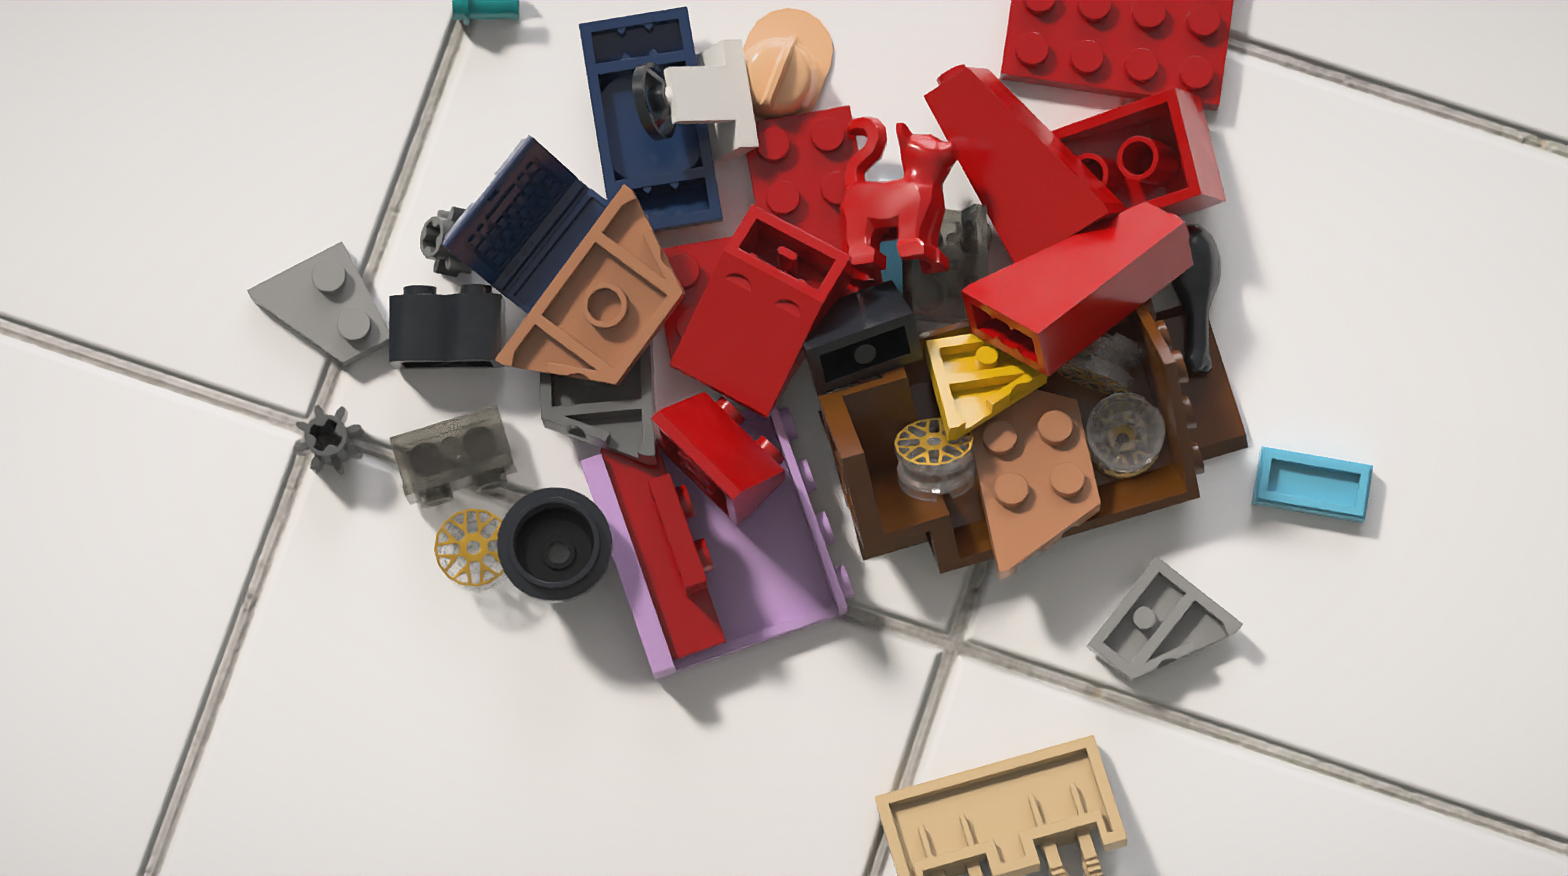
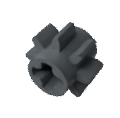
(432, 239)
(326, 424)

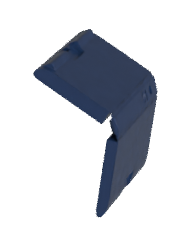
(525, 224)

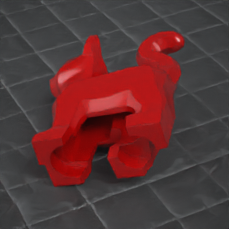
(895, 209)

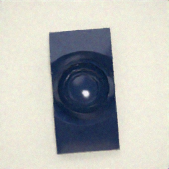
(669, 176)

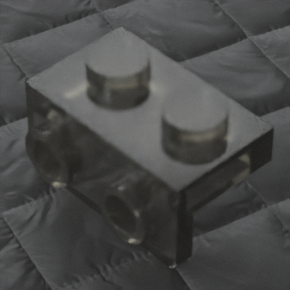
(966, 243)
(454, 457)

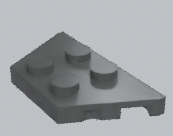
(605, 413)

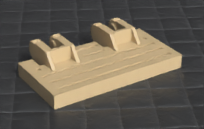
(1003, 814)

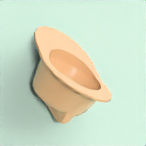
(786, 63)

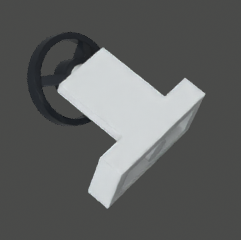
(700, 94)

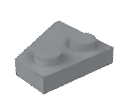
(326, 304)
(1160, 623)

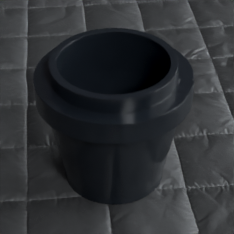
(549, 519)

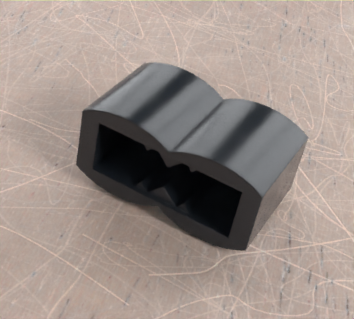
(446, 330)

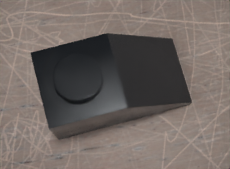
(862, 338)

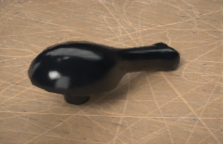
(1195, 292)

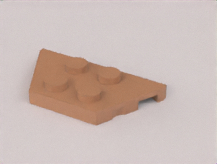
(601, 302)
(1033, 476)

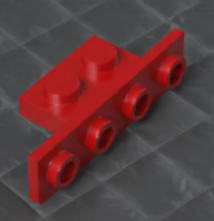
(666, 552)

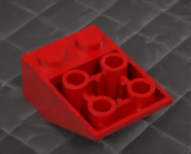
(761, 310)

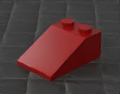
(1151, 152)
(718, 454)

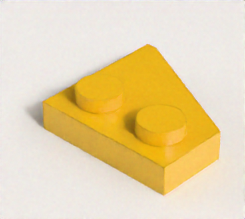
(975, 381)

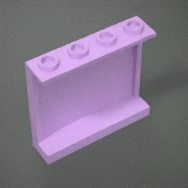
(767, 572)

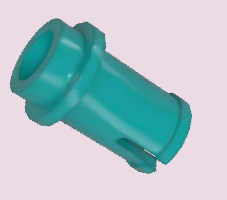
(485, 10)

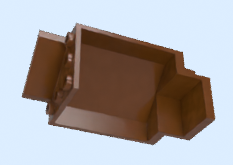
(866, 418)

